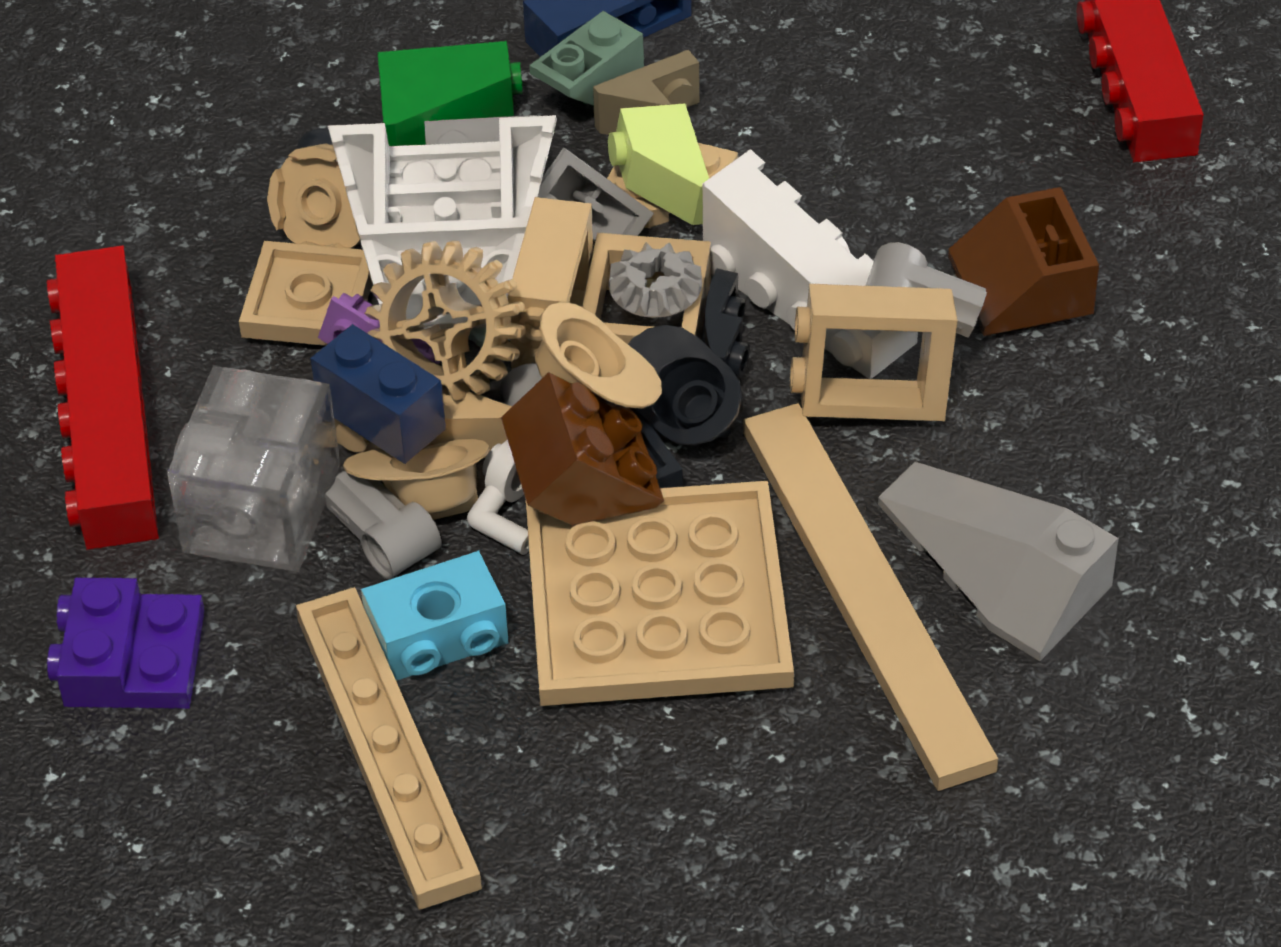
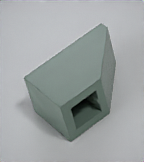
(590, 57)

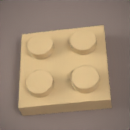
(295, 289)

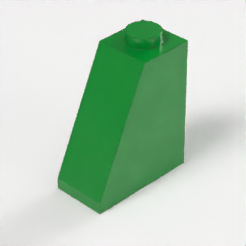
(445, 85)

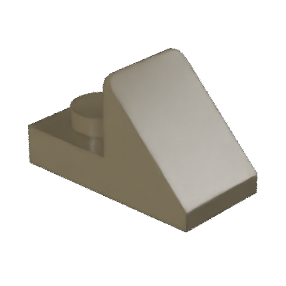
(660, 83)

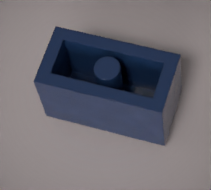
(381, 393)

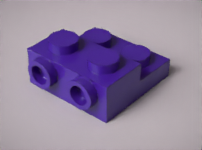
(125, 646)

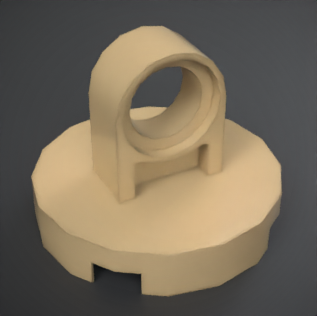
(311, 199)

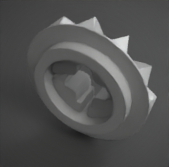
(668, 294)

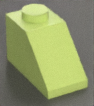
(661, 158)

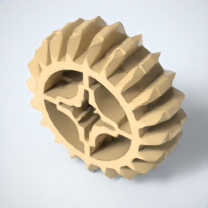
(444, 299)

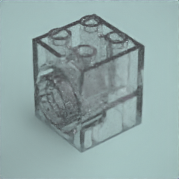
(254, 468)

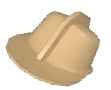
(588, 352)
(437, 478)

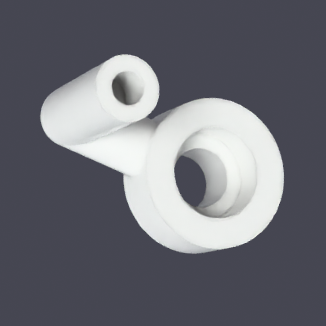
(501, 485)

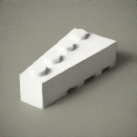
(782, 251)

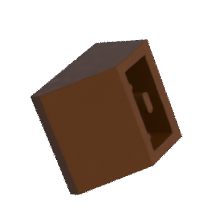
(1029, 262)
(579, 453)

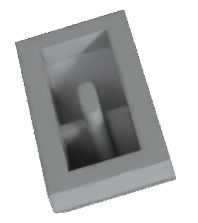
(611, 207)

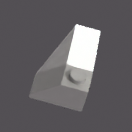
(1013, 556)

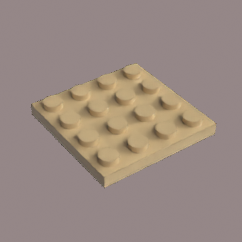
(661, 599)

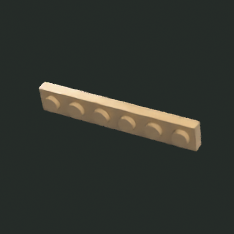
(388, 749)

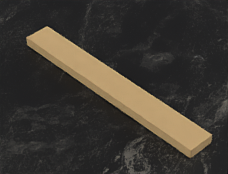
(870, 599)

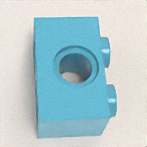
(437, 615)

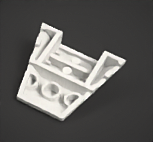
(443, 195)

